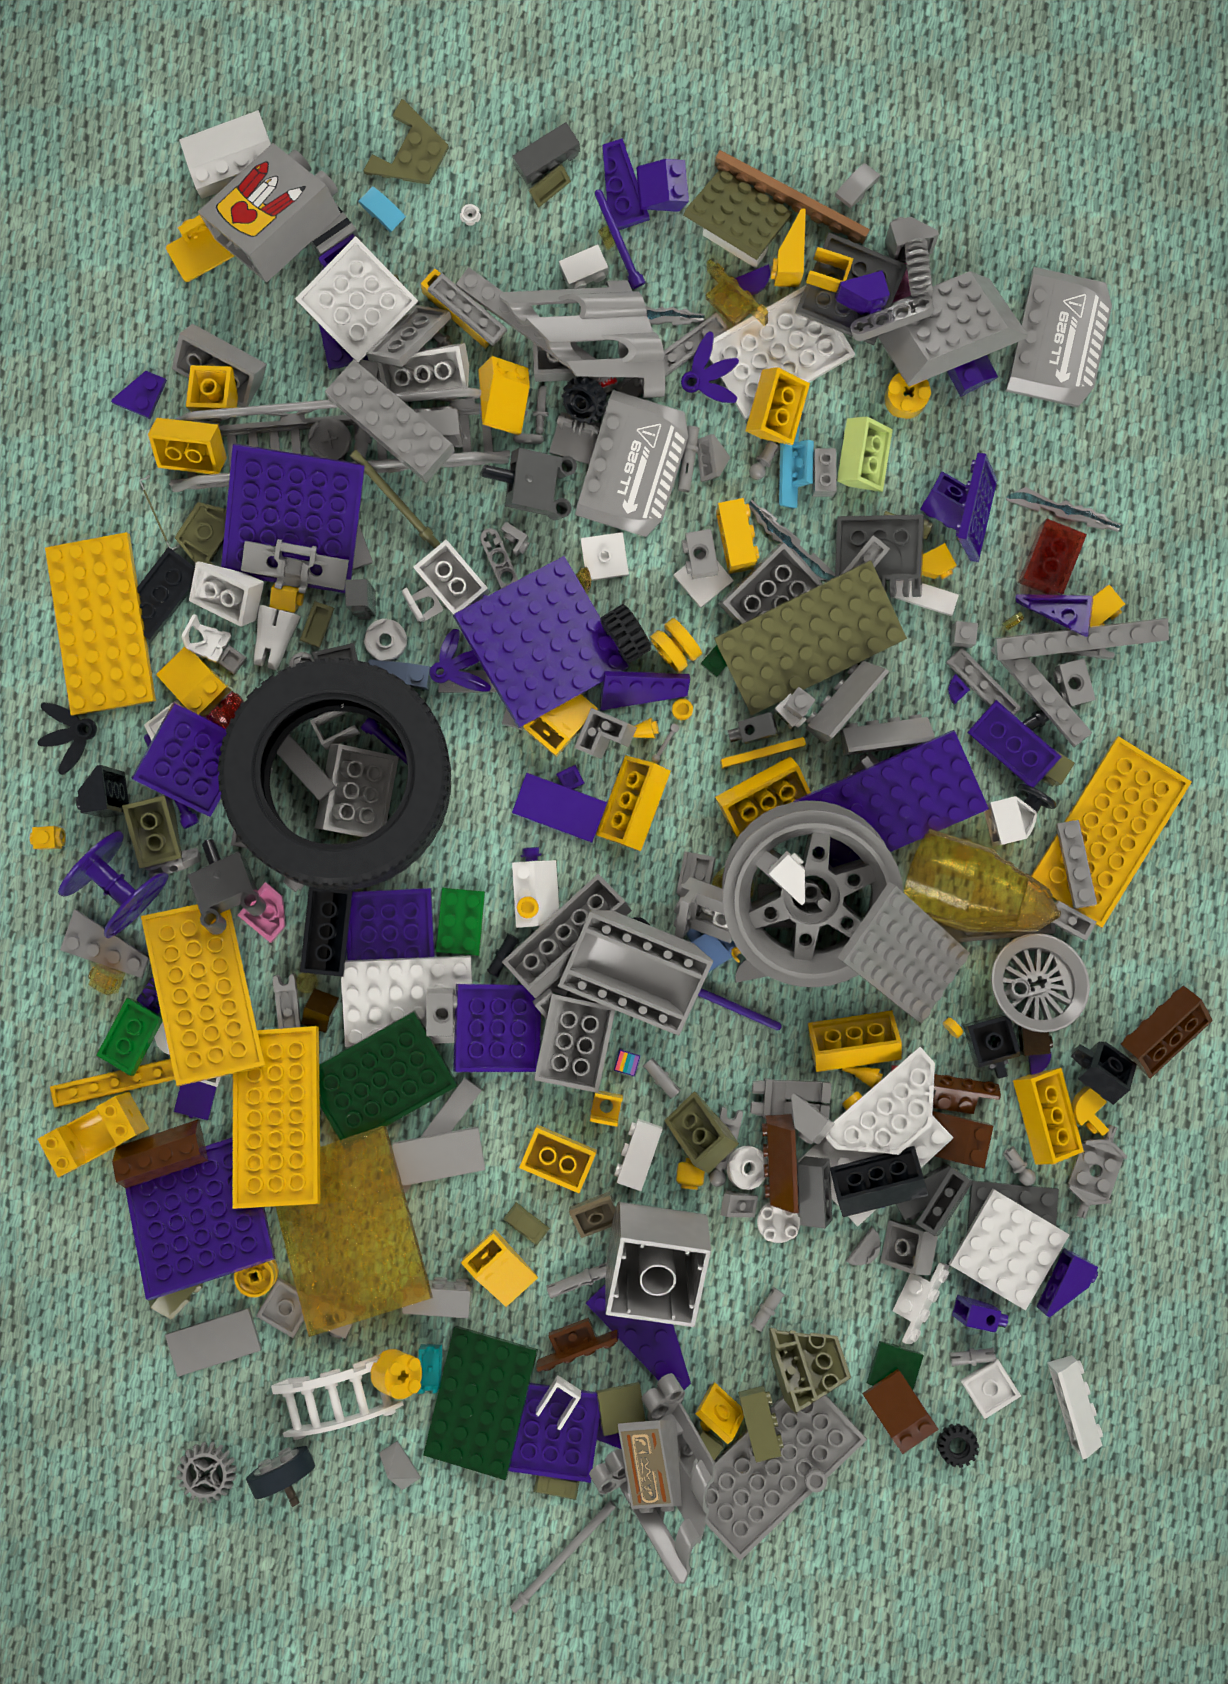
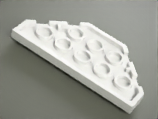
(891, 1111)

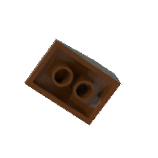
(969, 1140)
(900, 1411)

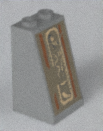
(651, 1464)

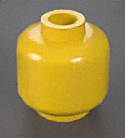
(689, 1176)

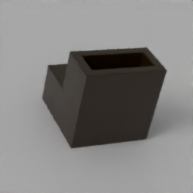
(319, 1010)

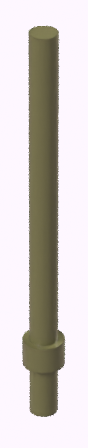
(424, 532)

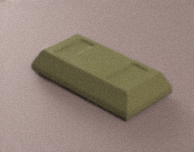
(549, 185)
(317, 624)
(526, 1223)
(556, 1487)

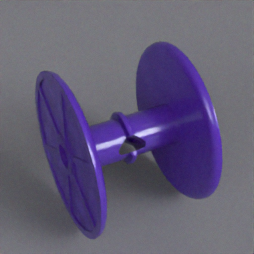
(95, 867)

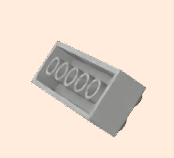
(390, 421)
(547, 951)

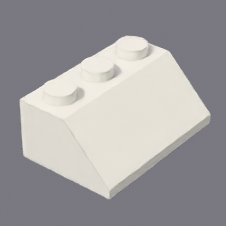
(537, 881)

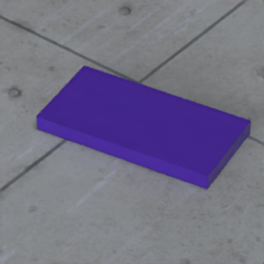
(1014, 744)
(559, 807)

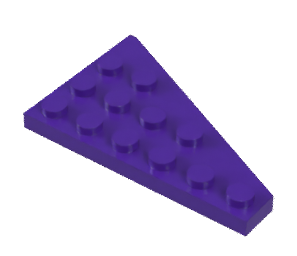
(651, 1342)

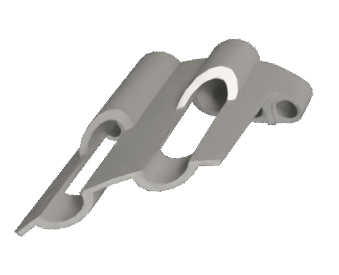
(605, 315)

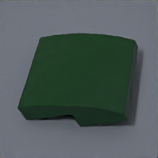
(892, 1357)

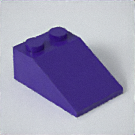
(1068, 1280)

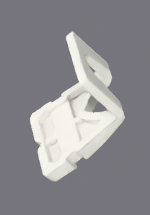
(426, 592)
(213, 641)

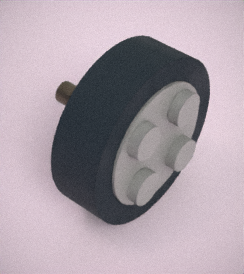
(281, 1473)

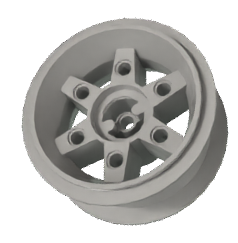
(754, 847)

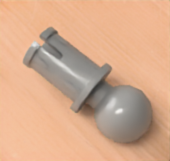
(757, 470)
(1026, 1176)

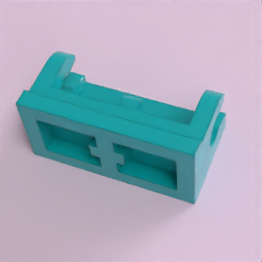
(431, 1364)

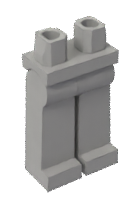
(777, 1091)

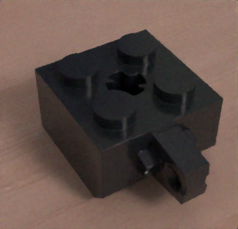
(1003, 1048)
(1105, 1070)

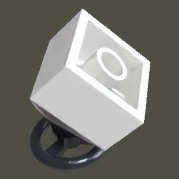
(1014, 819)

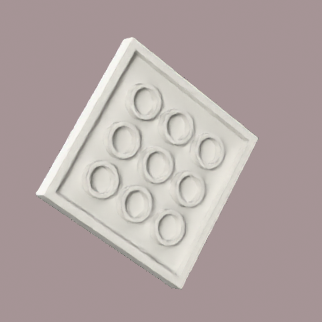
(356, 299)
(1009, 1249)

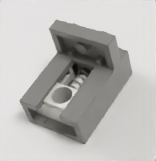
(701, 909)

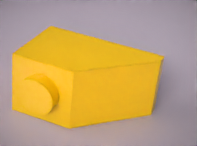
(938, 563)

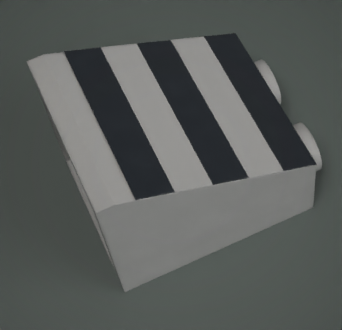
(333, 234)

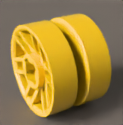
(257, 1286)

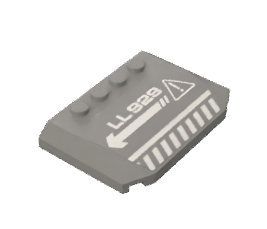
(1065, 338)
(633, 464)

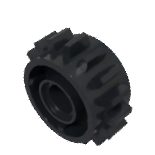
(584, 399)

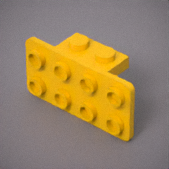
(196, 250)

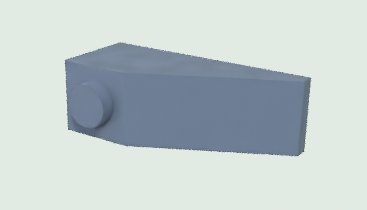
(412, 674)

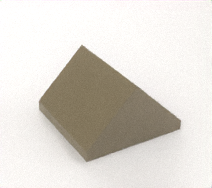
(593, 1214)

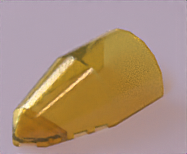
(975, 888)

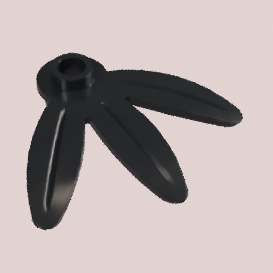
(76, 732)

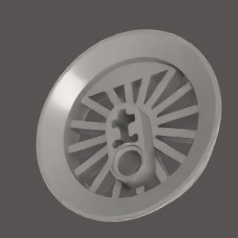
(1070, 974)

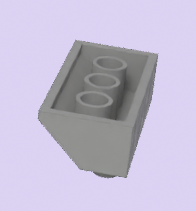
(204, 349)
(885, 736)

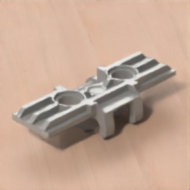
(294, 571)

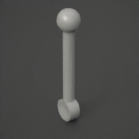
(674, 728)

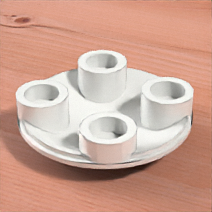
(777, 1224)

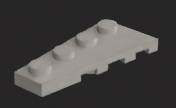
(87, 940)

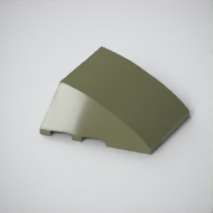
(807, 1366)

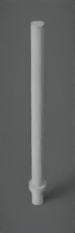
(524, 1597)

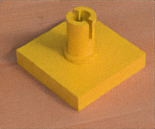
(720, 1413)

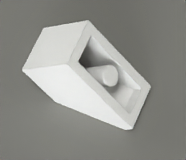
(790, 875)

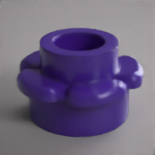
(531, 853)

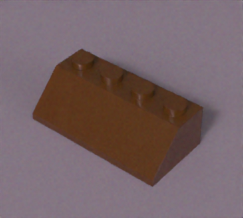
(1167, 1031)
(159, 1154)
(781, 1162)

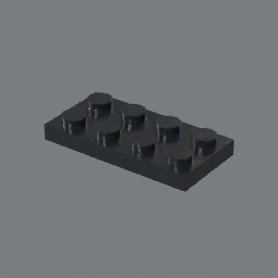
(164, 590)

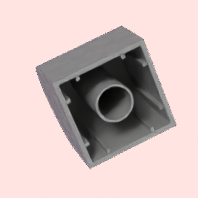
(656, 1264)

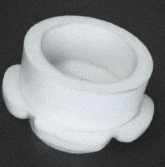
(470, 209)

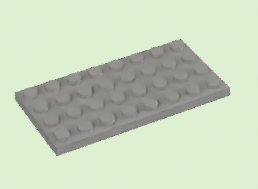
(904, 953)
(755, 1497)

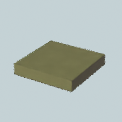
(619, 1406)

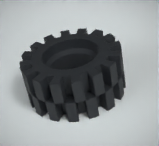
(957, 1458)

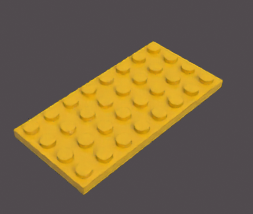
(100, 624)
(1119, 823)
(201, 995)
(278, 1123)

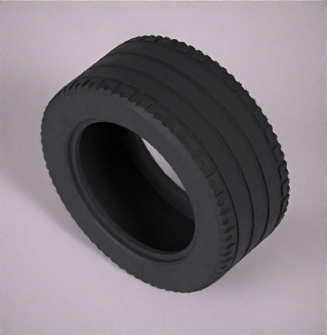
(282, 706)

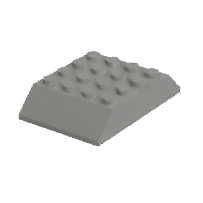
(965, 325)
(636, 969)

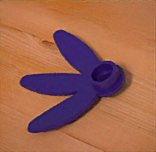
(713, 372)
(452, 666)

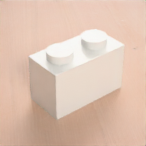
(584, 268)

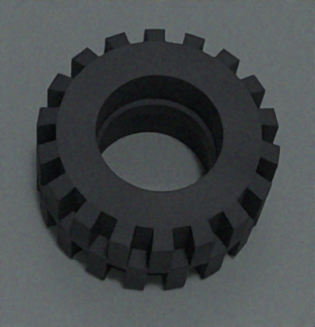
(626, 633)

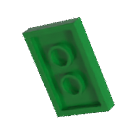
(460, 921)
(130, 1036)

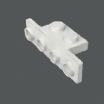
(917, 1299)

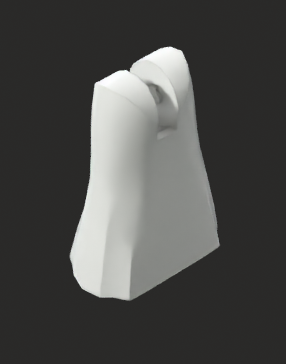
(273, 635)

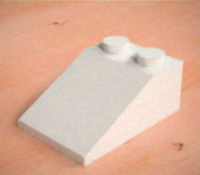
(226, 593)

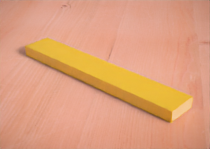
(111, 1083)

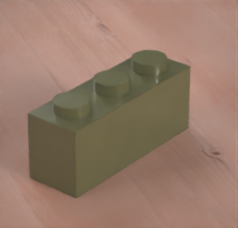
(761, 1423)

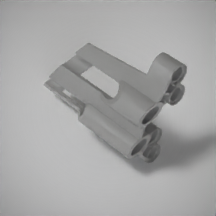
(665, 1404)

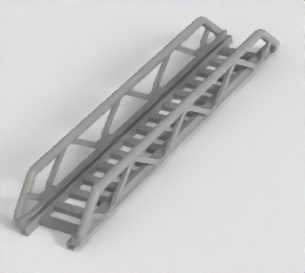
(297, 422)

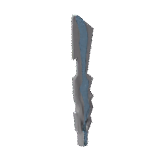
(673, 316)
(1064, 510)
(783, 535)

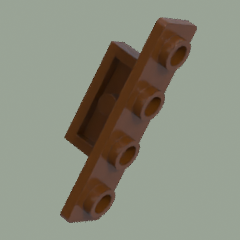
(961, 1094)
(573, 1342)

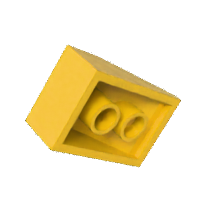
(789, 265)
(503, 394)
(193, 682)

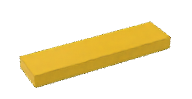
(762, 752)

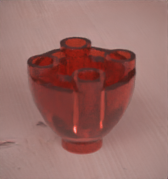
(223, 715)

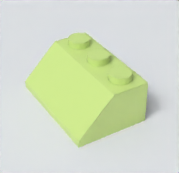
(864, 454)

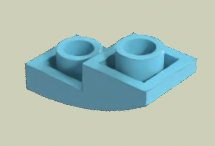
(382, 208)

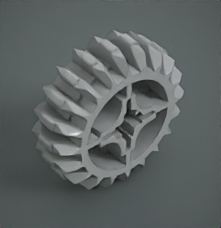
(918, 267)
(200, 1466)

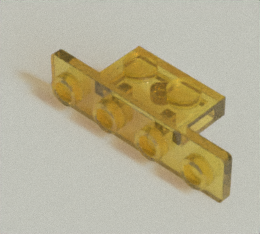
(732, 299)

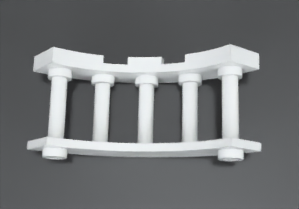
(330, 1380)

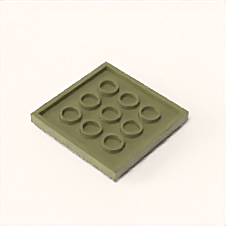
(738, 214)

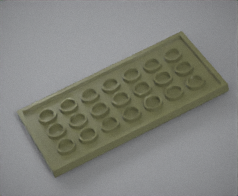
(810, 637)

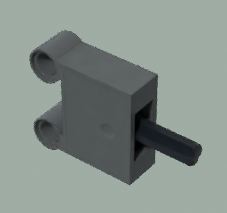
(533, 481)
(223, 886)

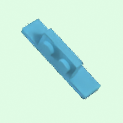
(795, 470)

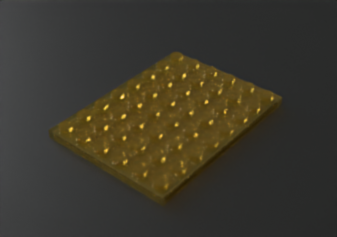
(359, 1245)

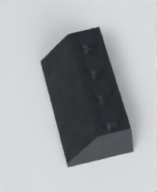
(103, 793)
(326, 932)
(878, 1182)

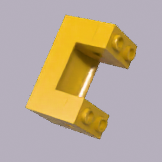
(93, 1134)

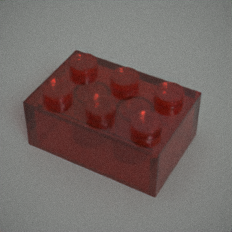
(1052, 558)

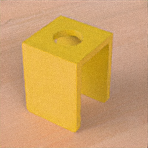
(832, 259)
(601, 1117)

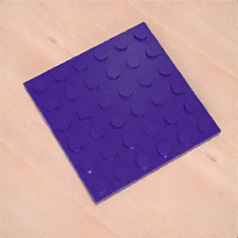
(291, 500)
(540, 641)
(189, 1226)

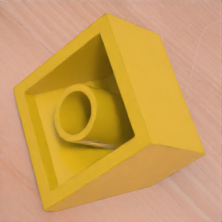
(211, 388)

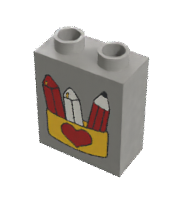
(271, 210)

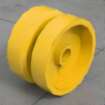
(678, 642)

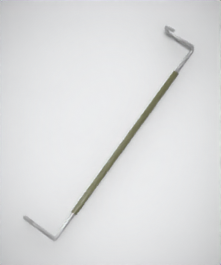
(154, 513)

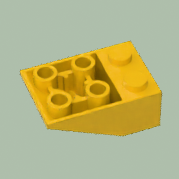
(561, 724)
(499, 1268)

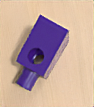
(978, 1314)

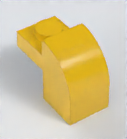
(1085, 1106)

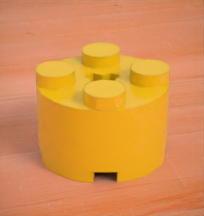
(906, 406)
(397, 1374)

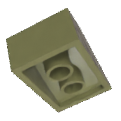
(153, 830)
(701, 1133)

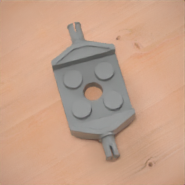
(1096, 1189)

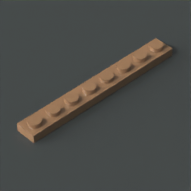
(784, 194)

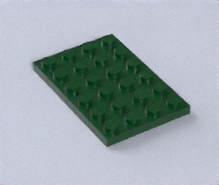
(382, 1078)
(480, 1402)

